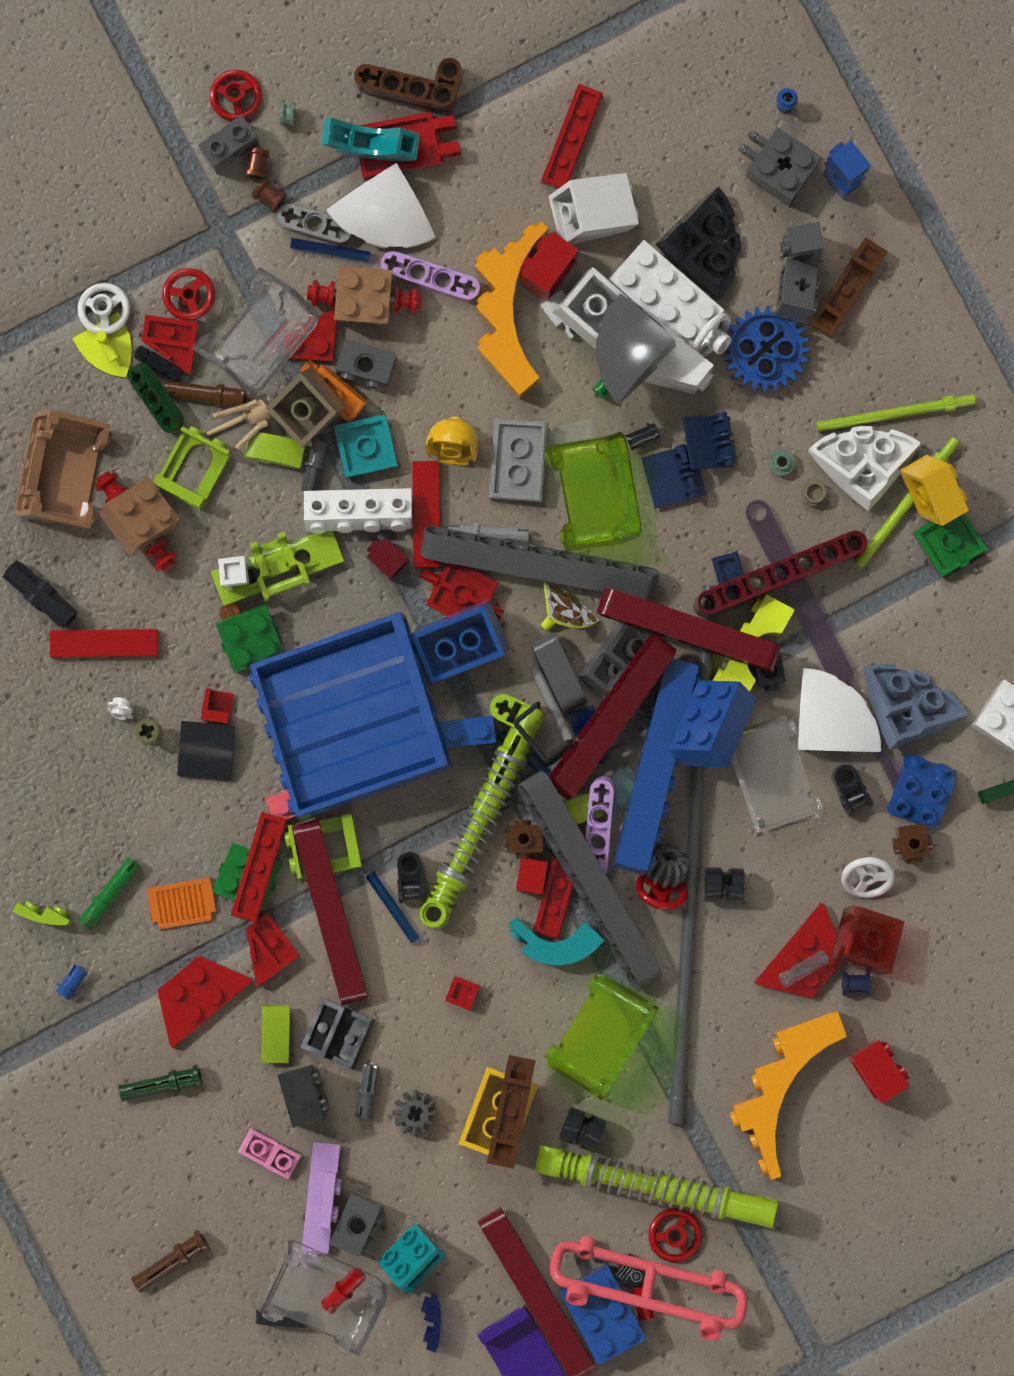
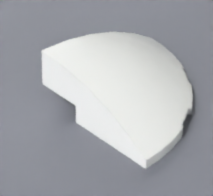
(383, 212)
(864, 460)
(834, 716)

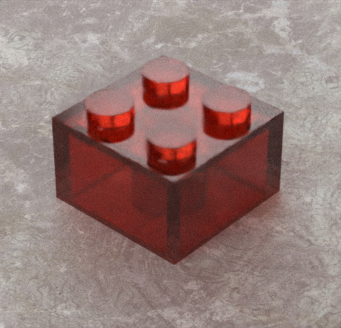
(867, 940)

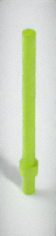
(947, 404)
(900, 511)

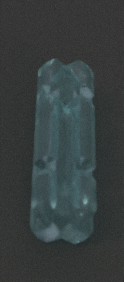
(803, 968)

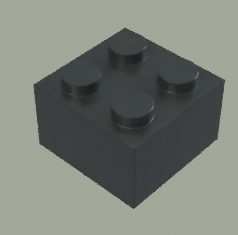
(303, 1095)

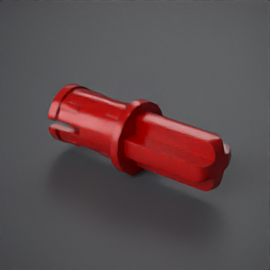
(343, 1290)

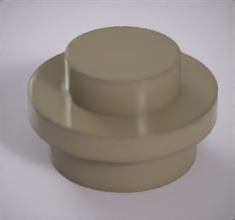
(814, 493)

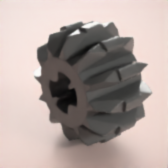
(669, 866)
(406, 1110)

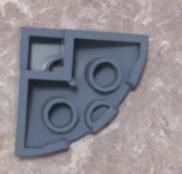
(909, 704)

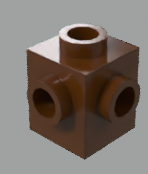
(918, 835)
(535, 837)

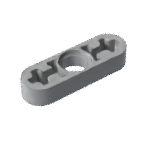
(294, 224)

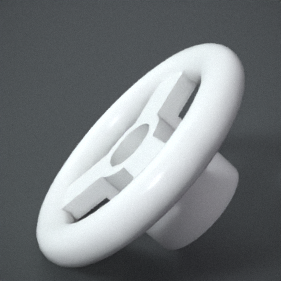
(99, 300)
(713, 338)
(868, 873)

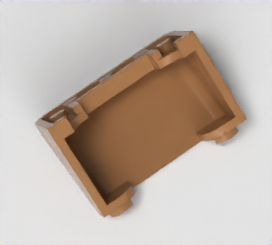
(60, 469)

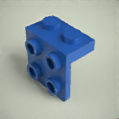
(922, 791)

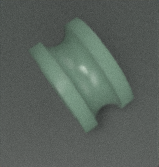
(287, 114)

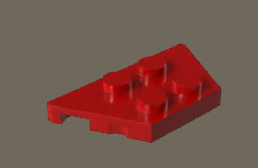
(811, 937)
(197, 995)

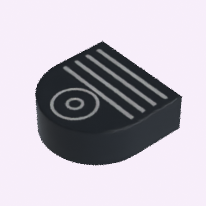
(629, 1275)

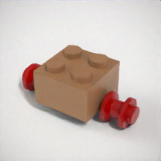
(364, 296)
(138, 518)

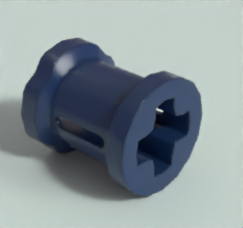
(856, 984)

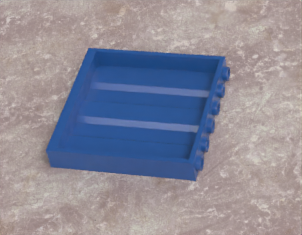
(350, 716)

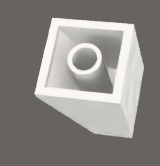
(594, 208)
(682, 369)

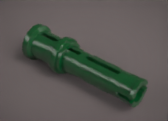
(174, 1082)

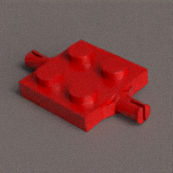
(459, 589)

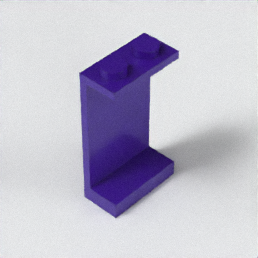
(519, 1346)

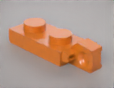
(347, 394)

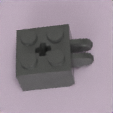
(765, 167)

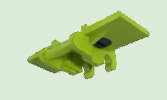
(278, 558)

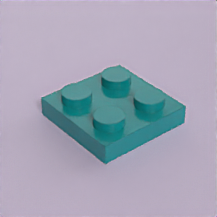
(365, 446)

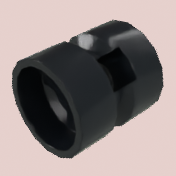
(714, 885)
(582, 1129)

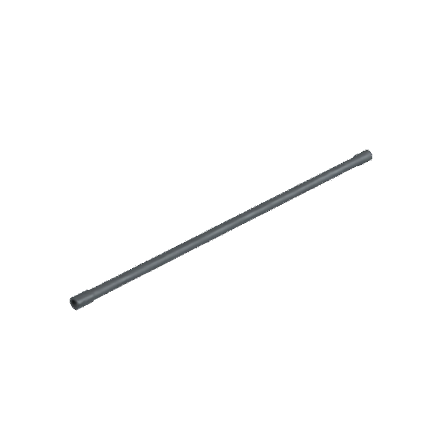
(677, 1100)

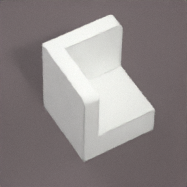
(234, 571)

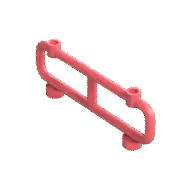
(579, 1290)

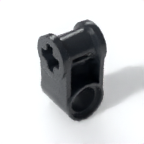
(851, 791)
(410, 880)

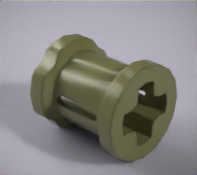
(139, 730)

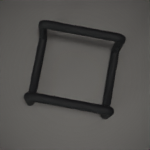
(544, 759)

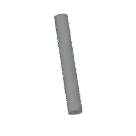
(552, 703)

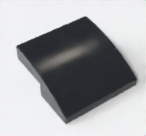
(206, 750)
(337, 1033)

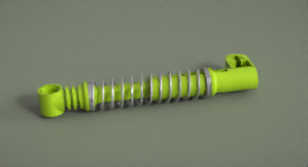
(485, 808)
(664, 1188)

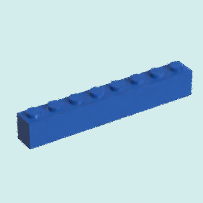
(655, 770)

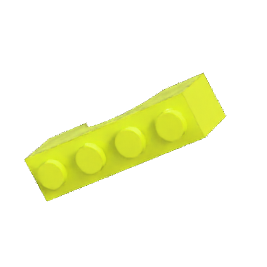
(769, 619)

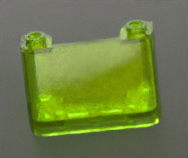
(596, 491)
(601, 1036)

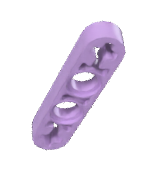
(432, 271)
(601, 828)

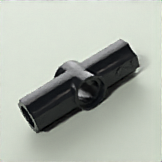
(40, 594)

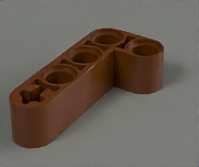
(407, 82)

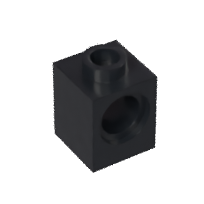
(771, 684)

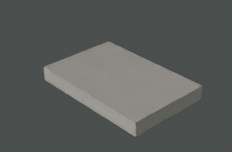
(518, 460)

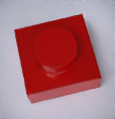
(462, 993)

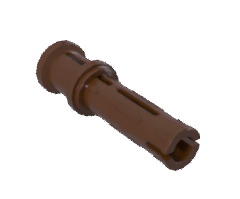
(218, 395)
(181, 1254)

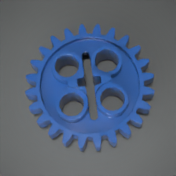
(782, 366)

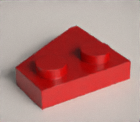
(172, 339)
(320, 342)
(269, 948)

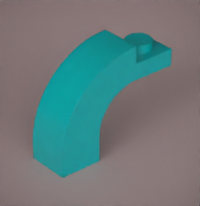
(370, 143)
(565, 952)

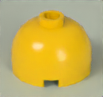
(452, 441)

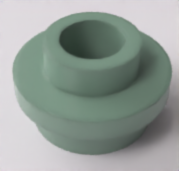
(775, 468)

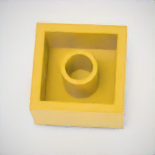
(935, 490)

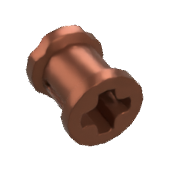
(256, 163)
(269, 195)

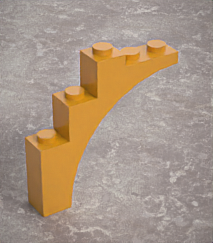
(501, 274)
(760, 1113)

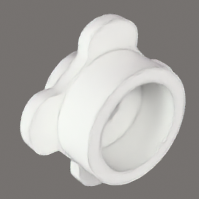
(120, 708)

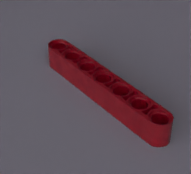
(789, 565)
(688, 629)
(611, 716)
(330, 912)
(536, 1294)

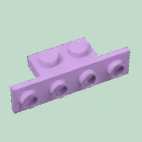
(321, 1196)

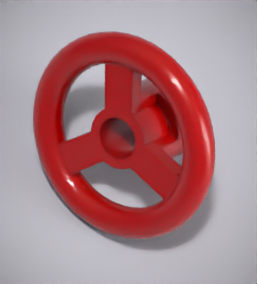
(231, 86)
(191, 303)
(659, 896)
(654, 1236)

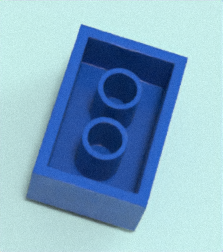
(460, 641)
(712, 724)
(605, 1323)

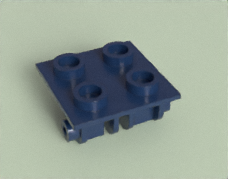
(709, 441)
(671, 477)

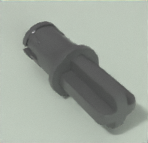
(314, 466)
(367, 1091)

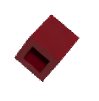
(386, 558)

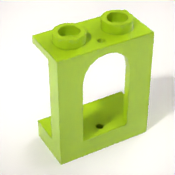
(186, 441)
(343, 822)

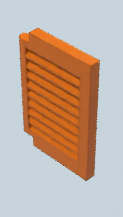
(182, 903)

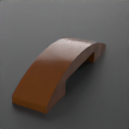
(848, 288)
(511, 1111)

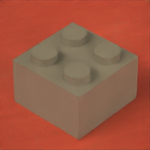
(306, 407)

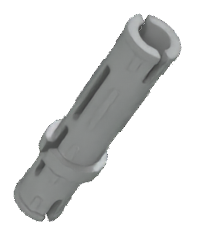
(507, 533)

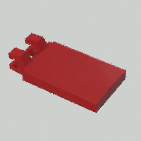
(430, 148)

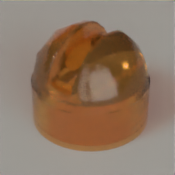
(233, 607)

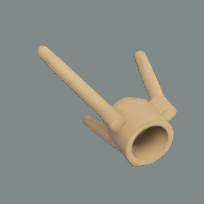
(254, 413)

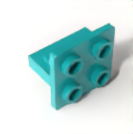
(411, 1259)

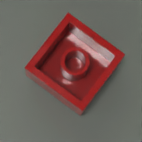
(548, 266)
(879, 1071)

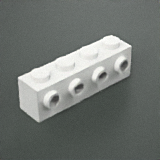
(358, 510)

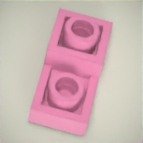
(269, 1153)

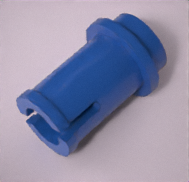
(789, 95)
(71, 982)

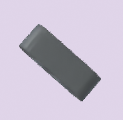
(558, 672)

